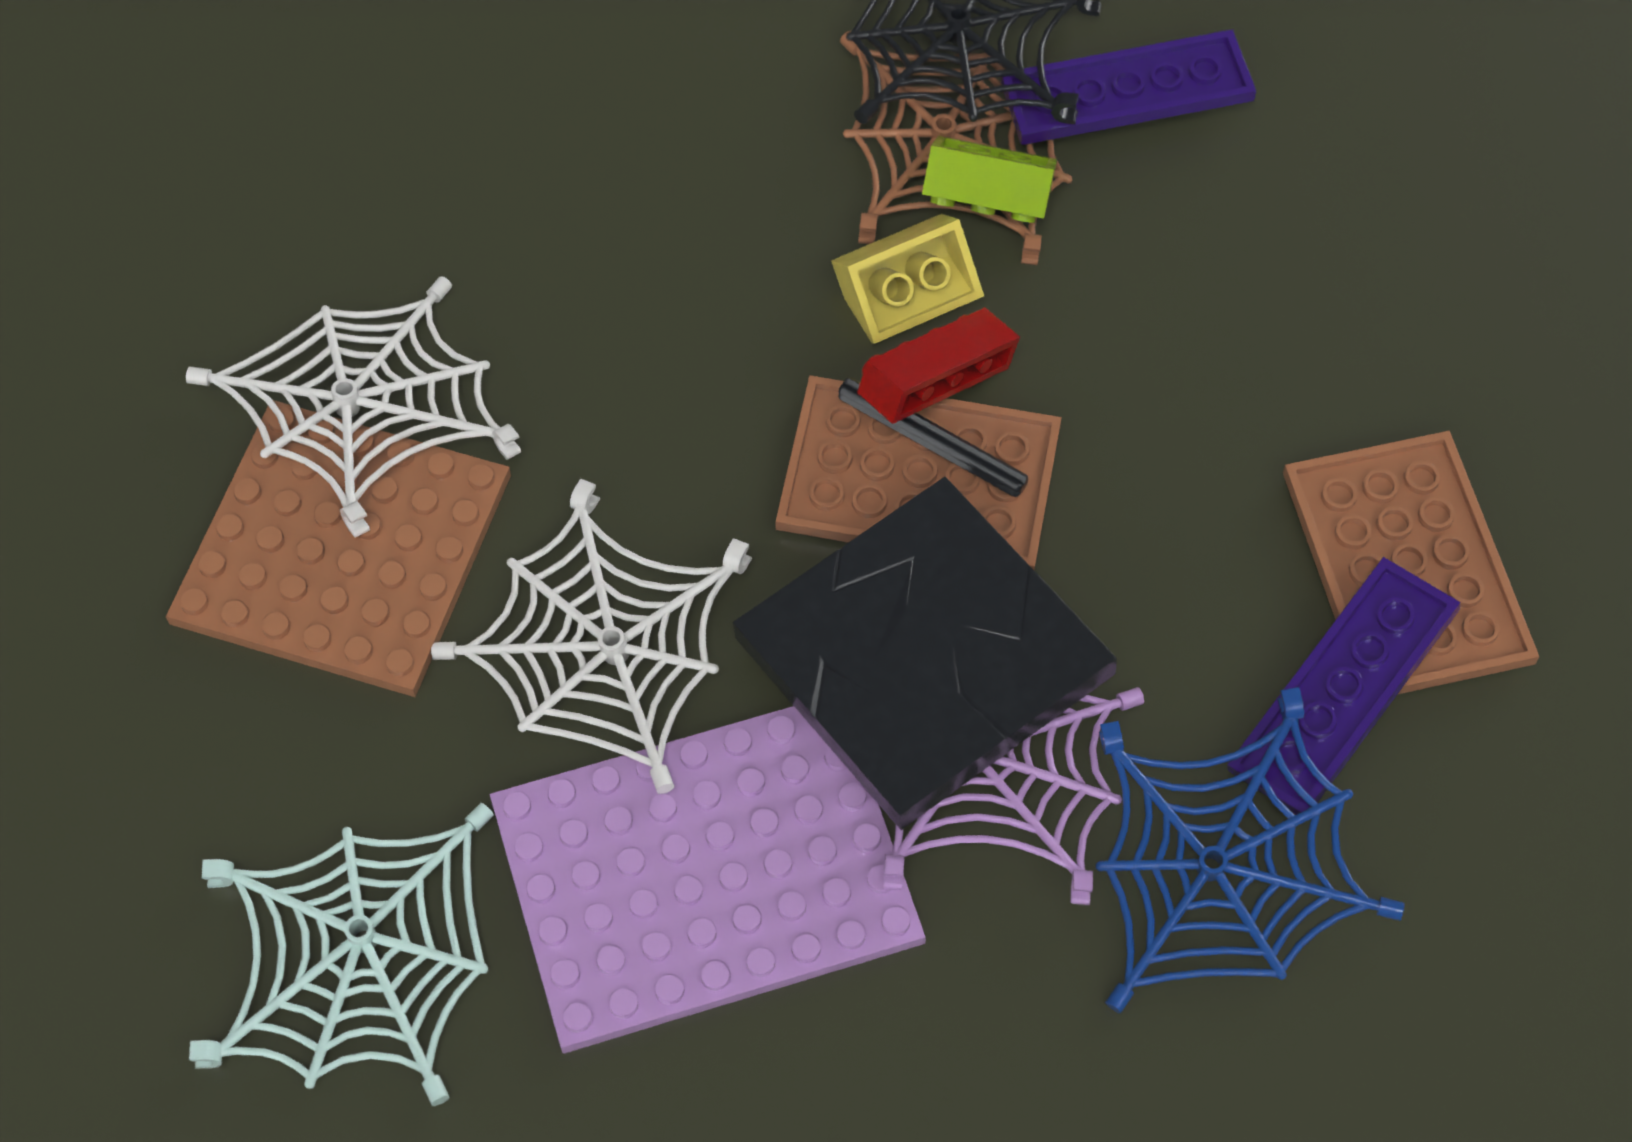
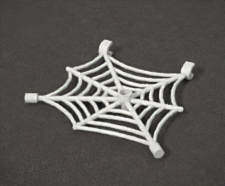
(348, 397)
(611, 640)

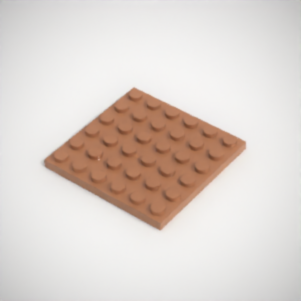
(299, 586)

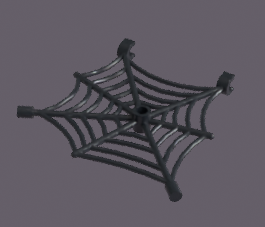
(958, 32)

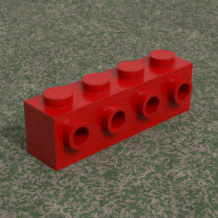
(937, 365)

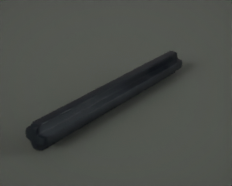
(943, 443)

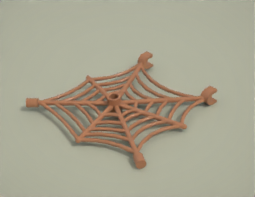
(941, 125)

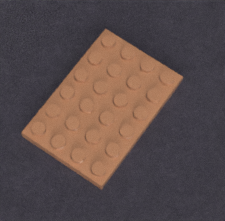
(857, 471)
(1422, 514)

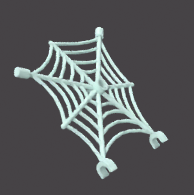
(222, 874)

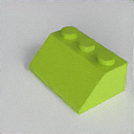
(989, 178)

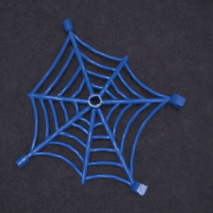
(1291, 710)

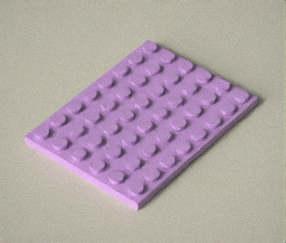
(705, 893)

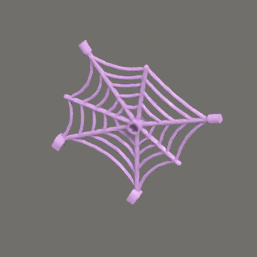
(1081, 879)

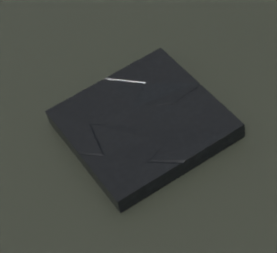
(924, 651)

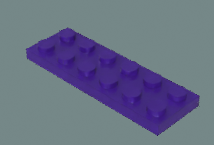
(1137, 85)
(1353, 678)

